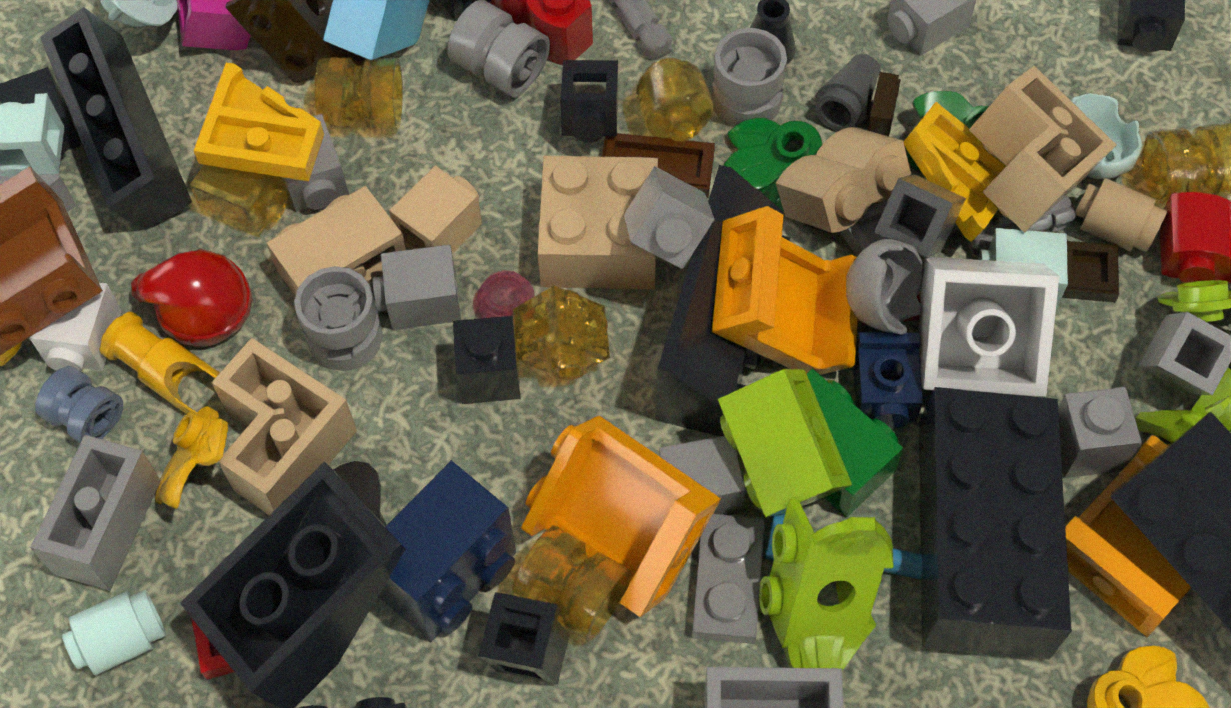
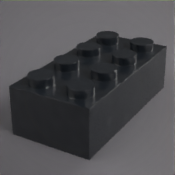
(992, 525)

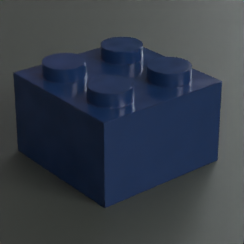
(454, 546)

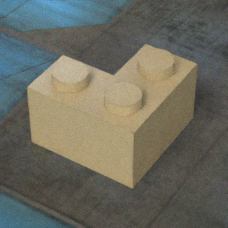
(1041, 143)
(289, 425)

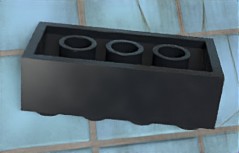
(696, 362)
(1186, 509)

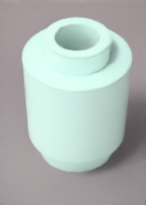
(113, 631)

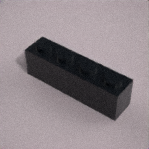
(115, 120)

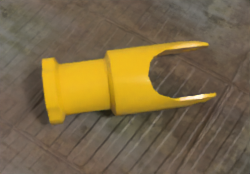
(158, 361)

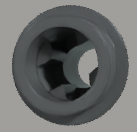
(848, 93)

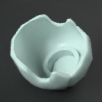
(1104, 113)

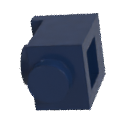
(882, 358)

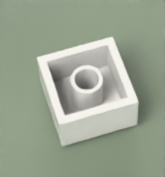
(987, 325)

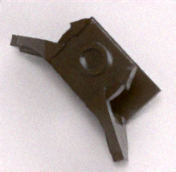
(290, 32)

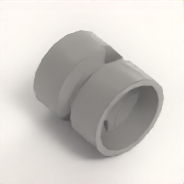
(496, 47)
(748, 76)
(339, 318)

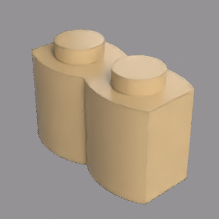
(842, 179)

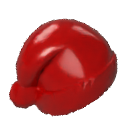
(196, 297)

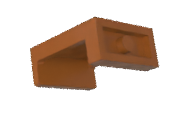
(40, 260)

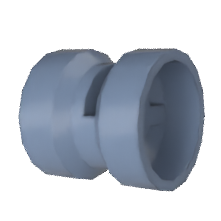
(72, 401)

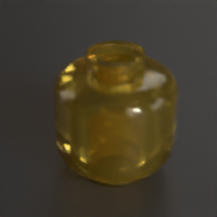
(672, 98)

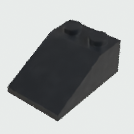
(296, 589)

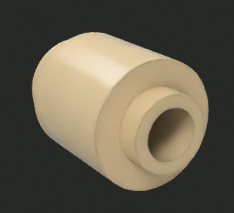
(1120, 215)

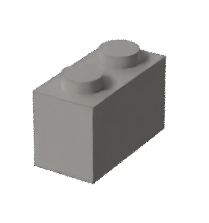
(96, 512)

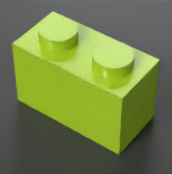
(782, 441)

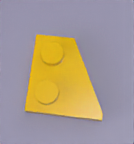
(257, 130)
(957, 162)

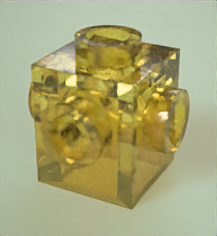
(561, 333)

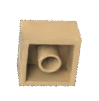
(584, 225)

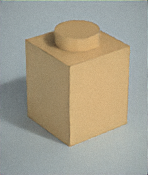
(437, 211)

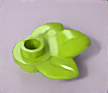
(1200, 299)

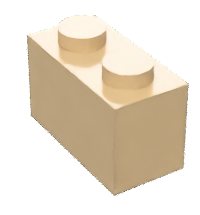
(345, 235)

